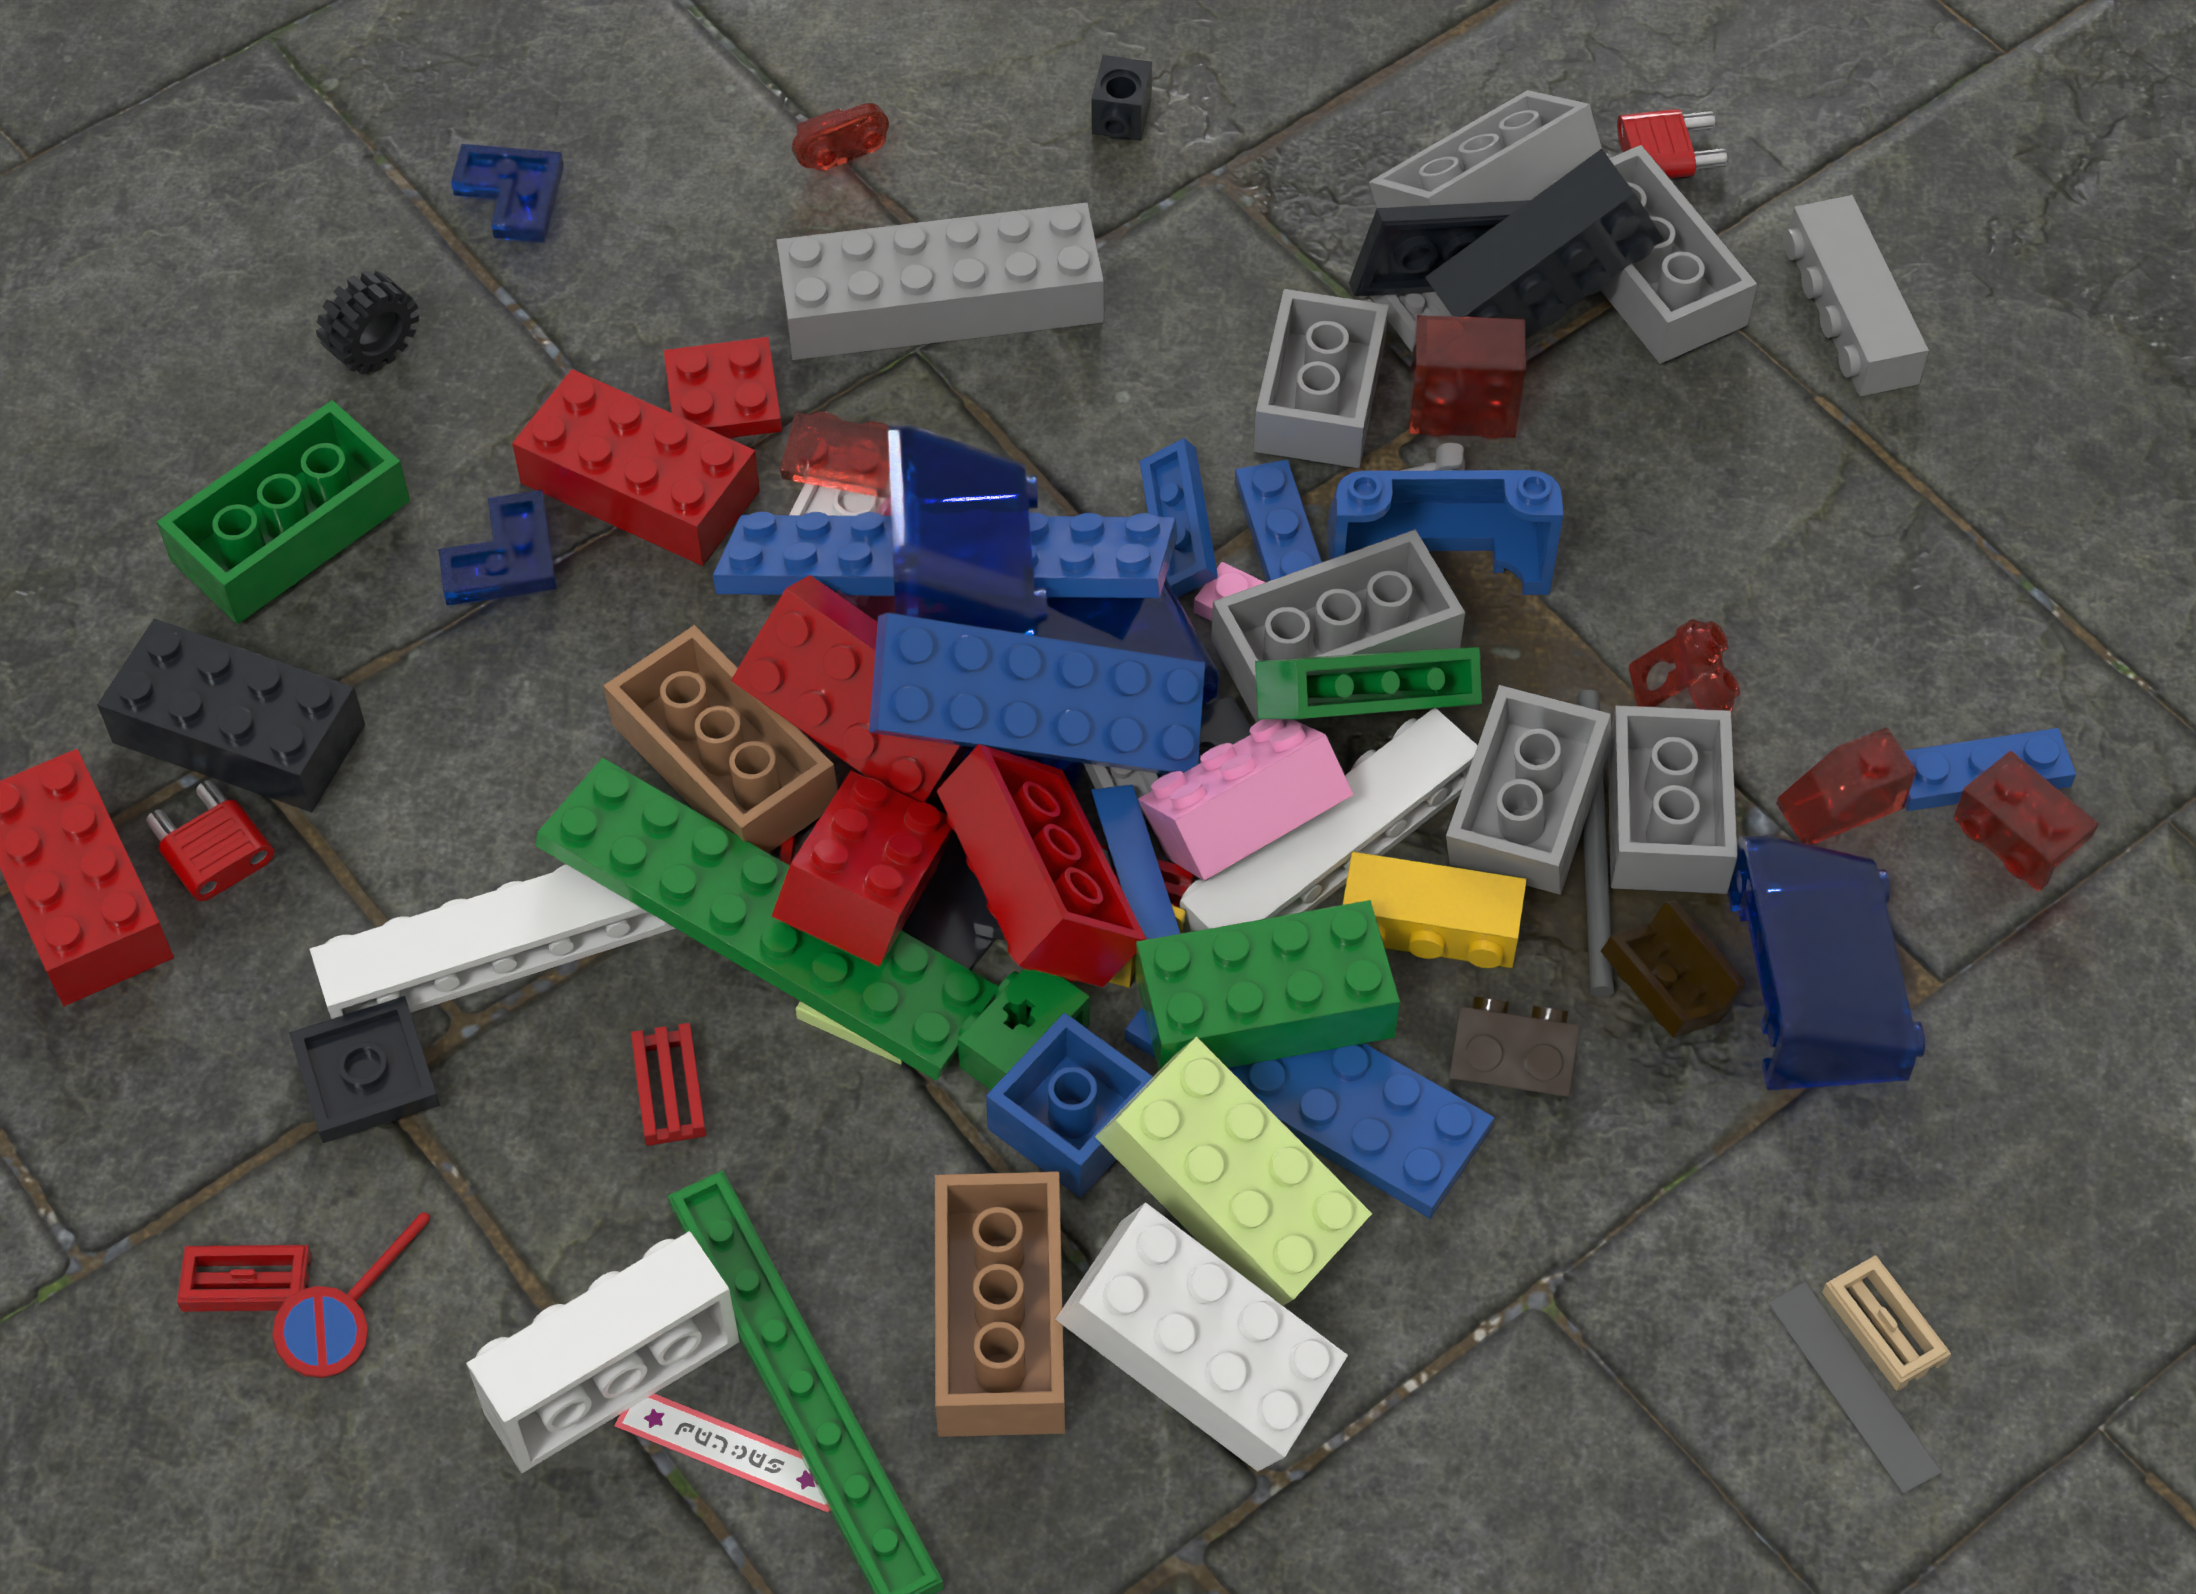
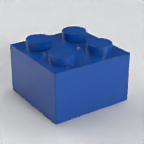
(1061, 1100)

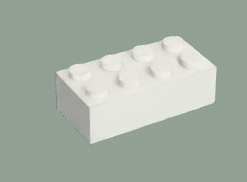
(1202, 1337)
(604, 1350)

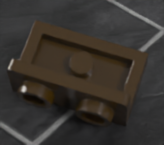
(1675, 971)
(1513, 1048)

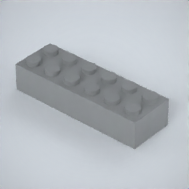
(940, 281)

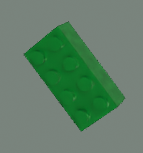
(284, 511)
(1269, 986)

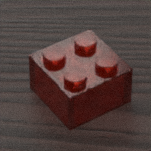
(1466, 376)

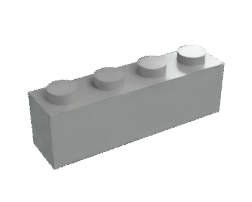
(1855, 296)

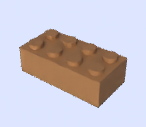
(720, 743)
(998, 1305)

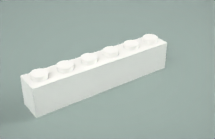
(1391, 799)
(479, 942)

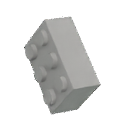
(1320, 378)
(1529, 788)
(1671, 800)

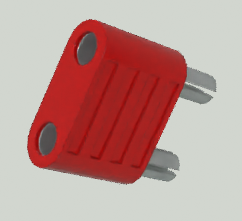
(1667, 140)
(214, 847)

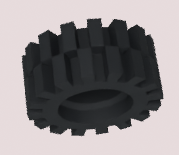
(367, 322)

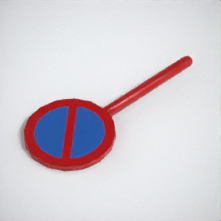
(325, 1329)

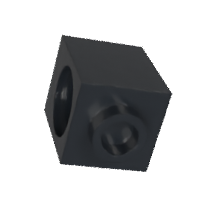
(1121, 97)

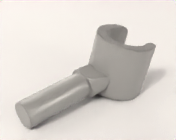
(1448, 457)

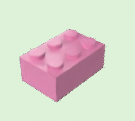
(1244, 796)

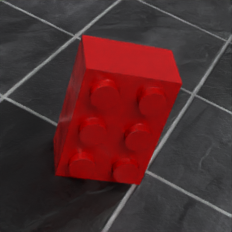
(863, 868)

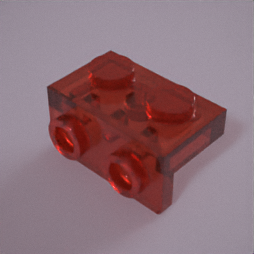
(838, 454)
(2022, 820)

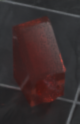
(1849, 788)

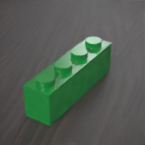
(1368, 683)

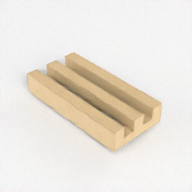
(1896, 1373)

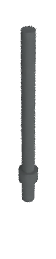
(1597, 879)

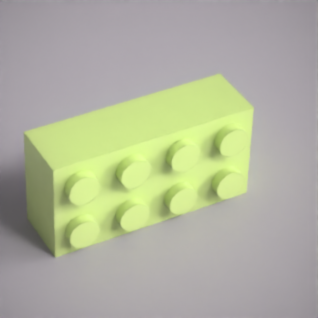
(1233, 1173)

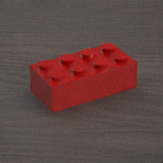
(637, 466)
(818, 674)
(1040, 867)
(75, 880)

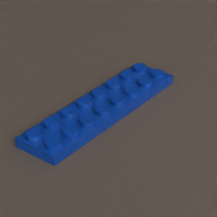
(855, 554)

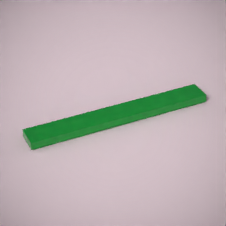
(807, 1394)

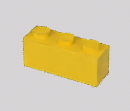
(1440, 908)

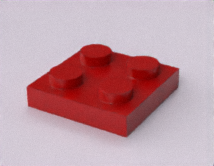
(725, 387)

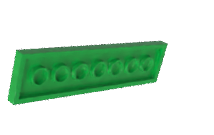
(725, 898)

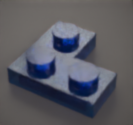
(520, 180)
(512, 563)

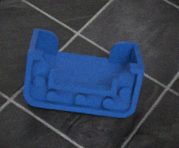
(1455, 510)

